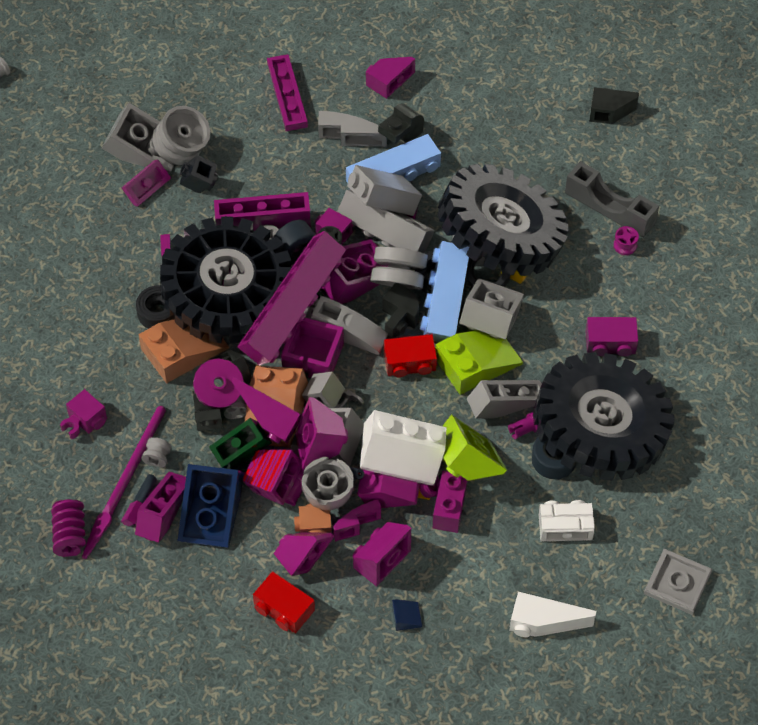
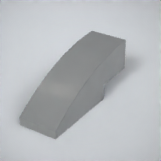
(350, 129)

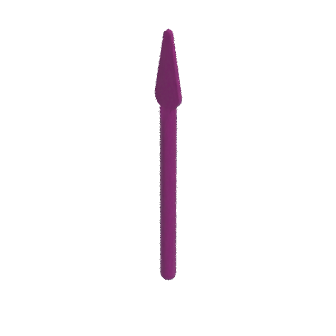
(105, 518)

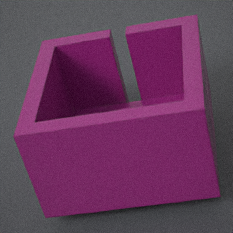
(313, 347)

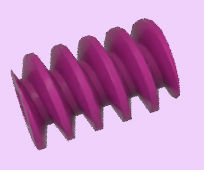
(68, 527)

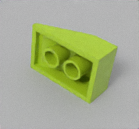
(475, 357)

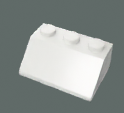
(402, 447)

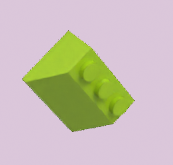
(470, 452)

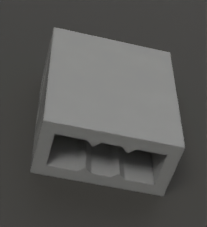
(384, 190)

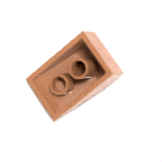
(175, 350)
(282, 385)

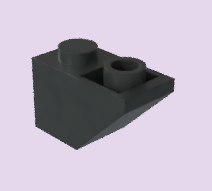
(612, 105)

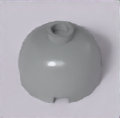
(327, 483)

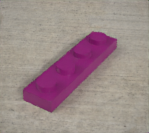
(287, 92)

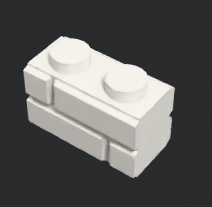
(566, 521)

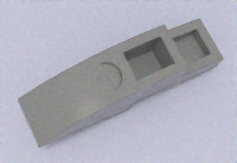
(357, 329)

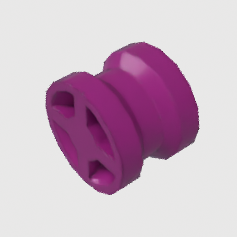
(629, 235)

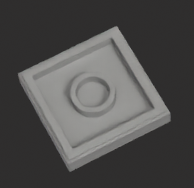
(678, 581)

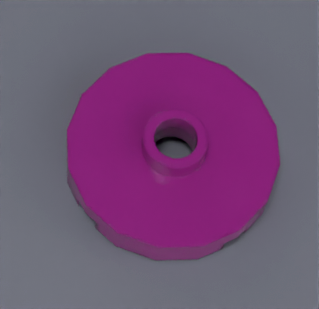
(204, 385)

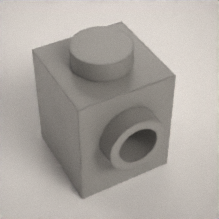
(324, 388)

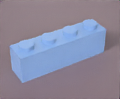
(405, 160)
(446, 291)

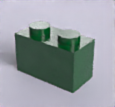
(240, 444)

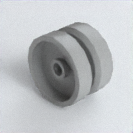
(181, 135)
(399, 263)

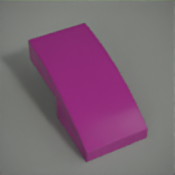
(350, 523)

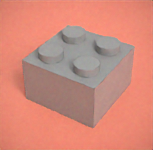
(491, 309)

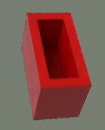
(410, 355)
(283, 603)

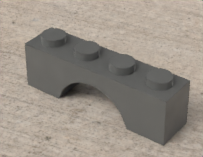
(589, 188)

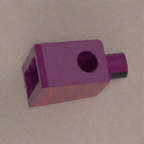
(271, 473)

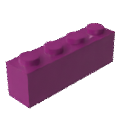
(265, 210)

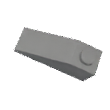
(502, 397)

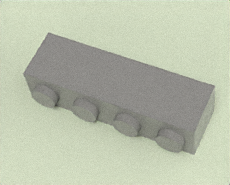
(389, 226)

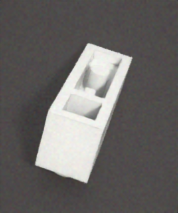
(543, 616)

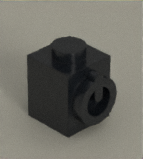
(198, 174)

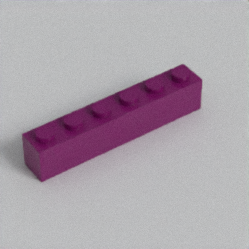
(292, 298)

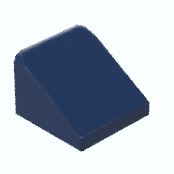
(406, 614)

